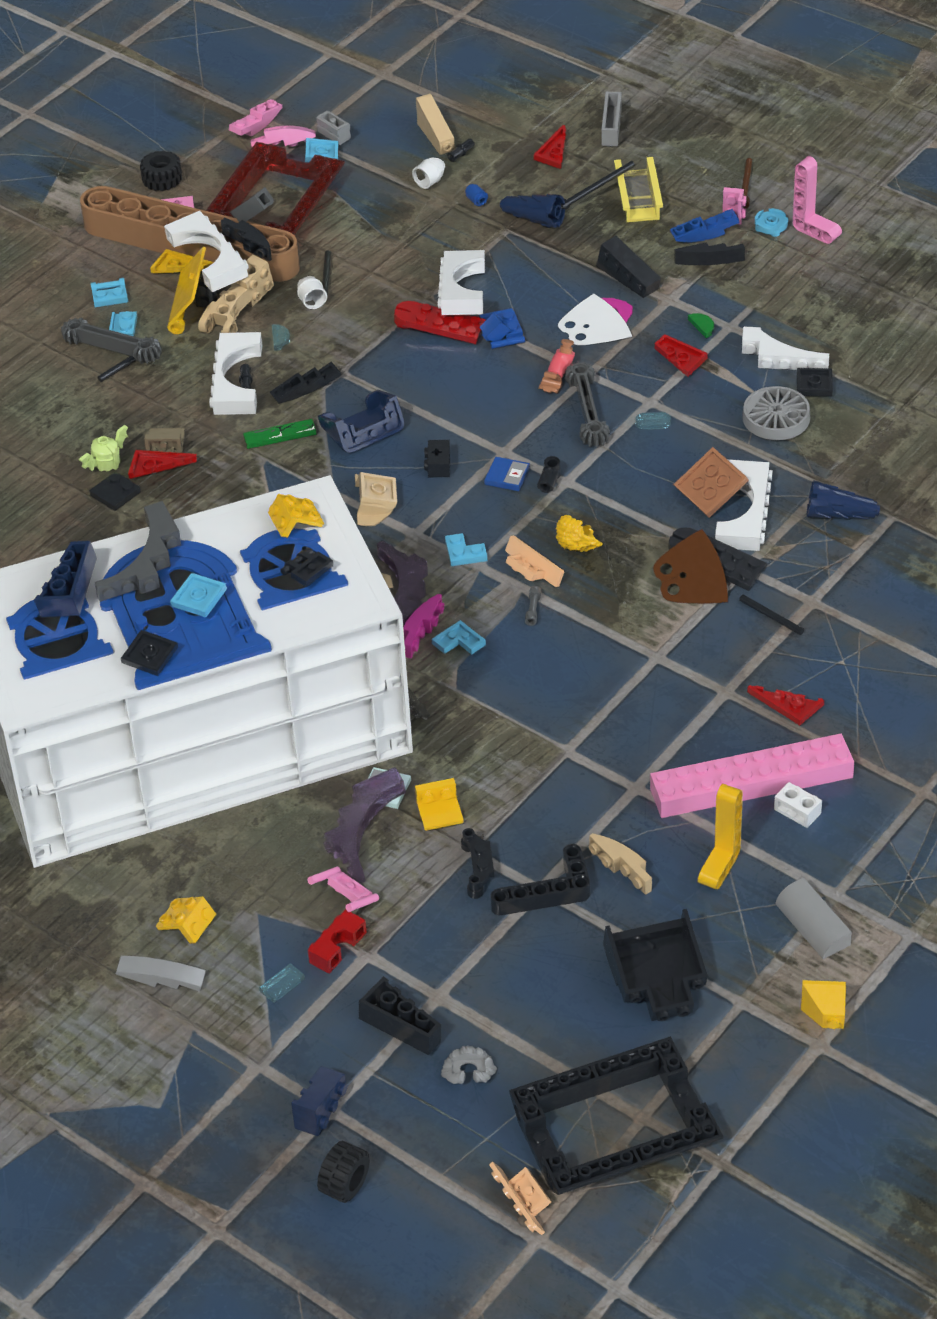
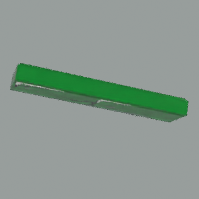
(279, 433)

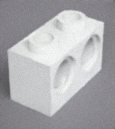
(798, 804)

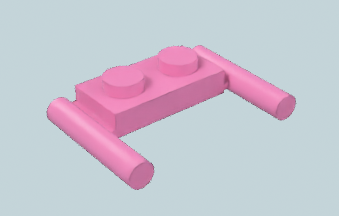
(346, 886)

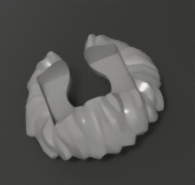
(466, 1055)

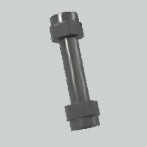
(534, 596)

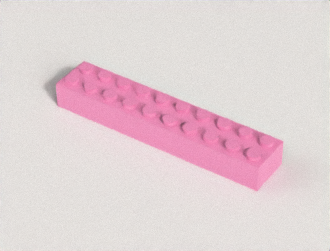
(754, 773)

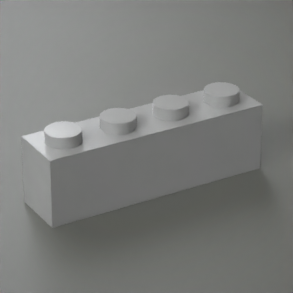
(611, 118)

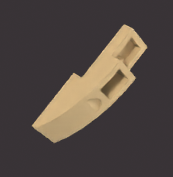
(620, 857)

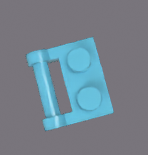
(110, 296)

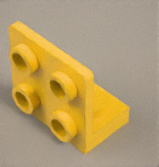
(438, 804)

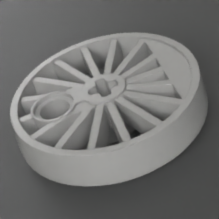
(787, 417)

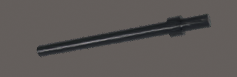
(596, 185)

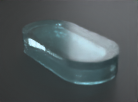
(653, 420)

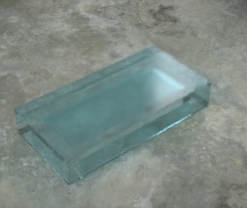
(282, 983)

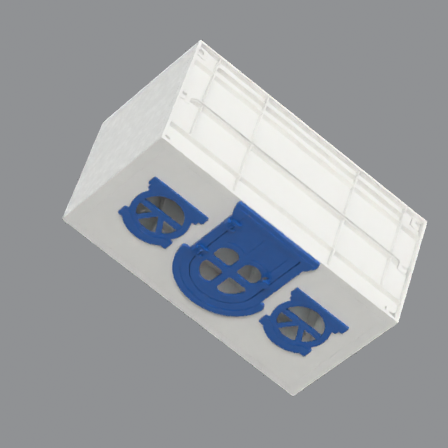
(250, 705)

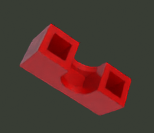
(345, 928)

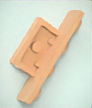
(531, 563)
(525, 1192)

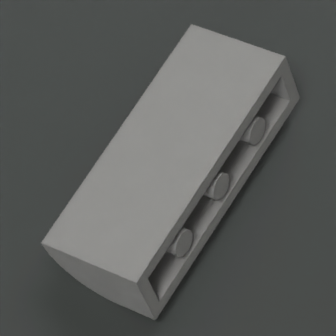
(814, 918)

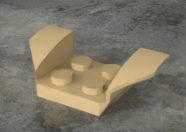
(377, 498)

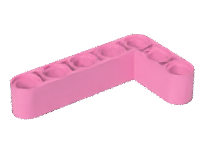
(804, 205)

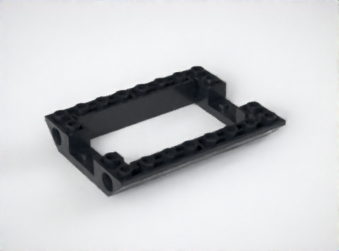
(601, 1077)

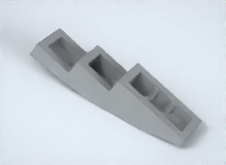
(154, 971)

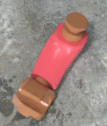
(561, 360)

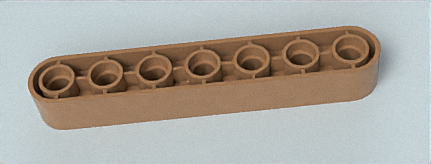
(142, 219)

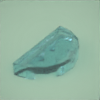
(280, 336)

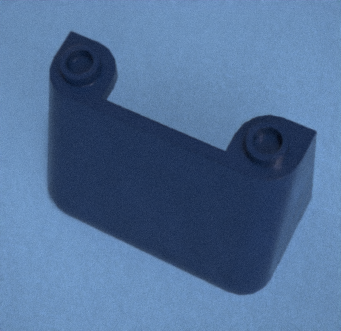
(377, 422)

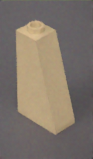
(433, 124)

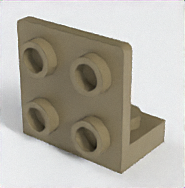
(165, 439)

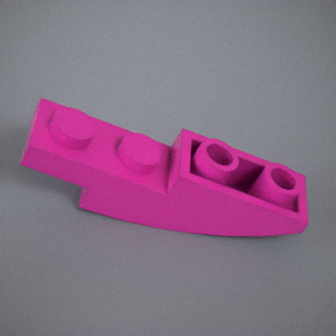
(421, 622)

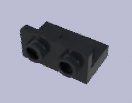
(204, 295)

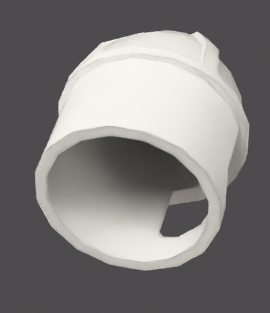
(433, 171)
(311, 289)

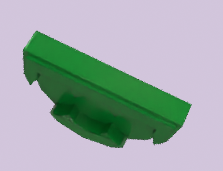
(702, 323)

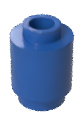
(476, 194)

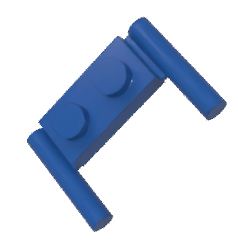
(515, 334)

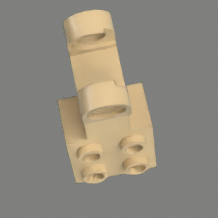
(241, 293)

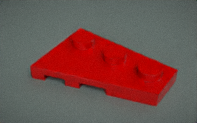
(680, 354)

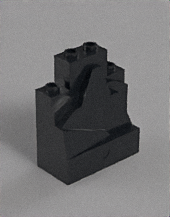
(657, 965)

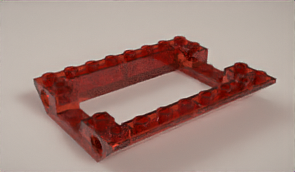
(274, 158)

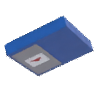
(507, 473)

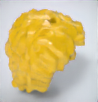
(574, 536)

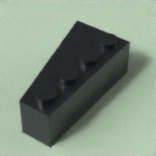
(627, 268)
(399, 1017)

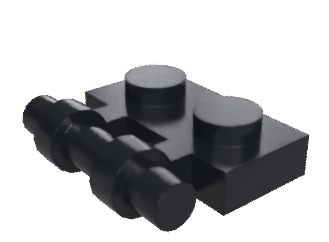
(311, 568)

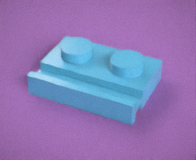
(124, 322)

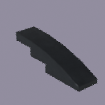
(709, 255)
(302, 385)

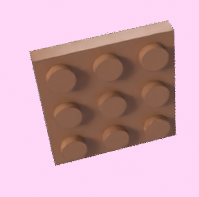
(711, 482)

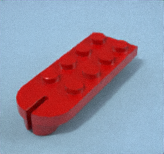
(430, 319)

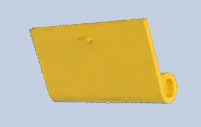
(185, 292)

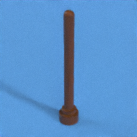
(745, 185)

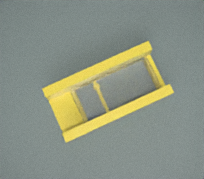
(640, 192)

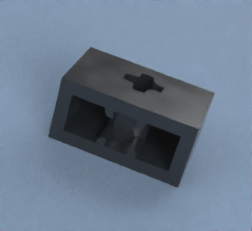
(438, 458)

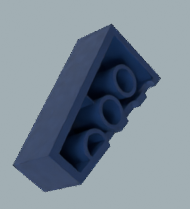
(69, 582)

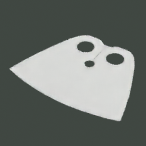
(603, 322)

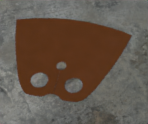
(703, 569)

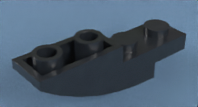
(251, 237)

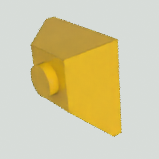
(824, 1002)

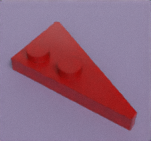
(552, 150)
(154, 461)
(788, 704)

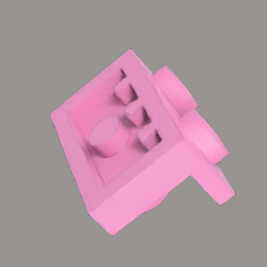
(734, 199)

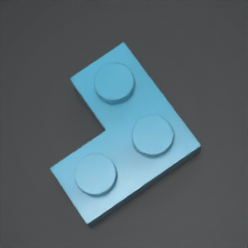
(461, 554)
(460, 635)

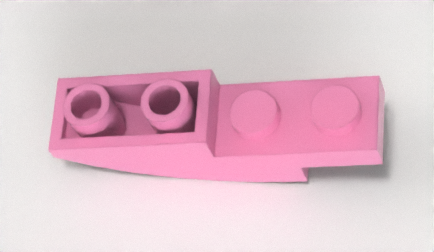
(257, 120)
(289, 134)

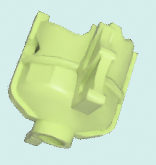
(105, 452)

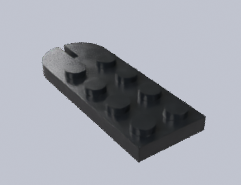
(737, 566)

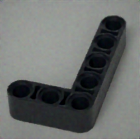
(547, 892)

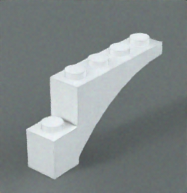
(778, 355)

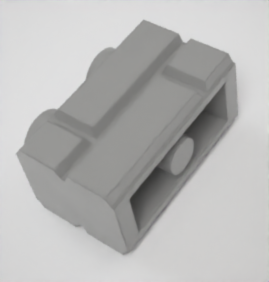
(333, 127)

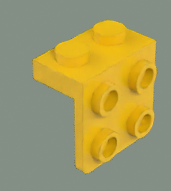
(288, 510)
(189, 916)

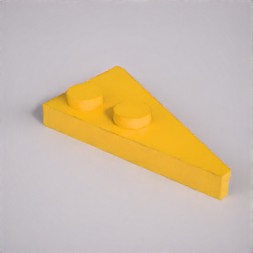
(173, 261)

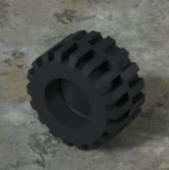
(161, 170)
(343, 1171)

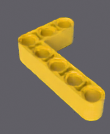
(727, 837)

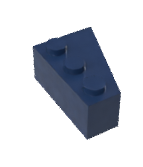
(318, 1101)

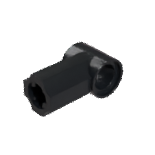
(550, 474)

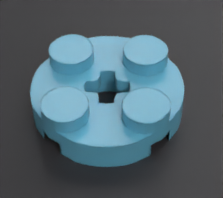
(764, 224)

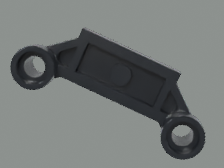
(481, 862)

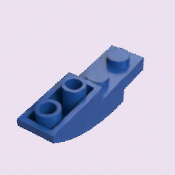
(701, 230)

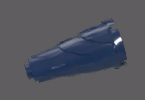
(537, 208)
(830, 502)

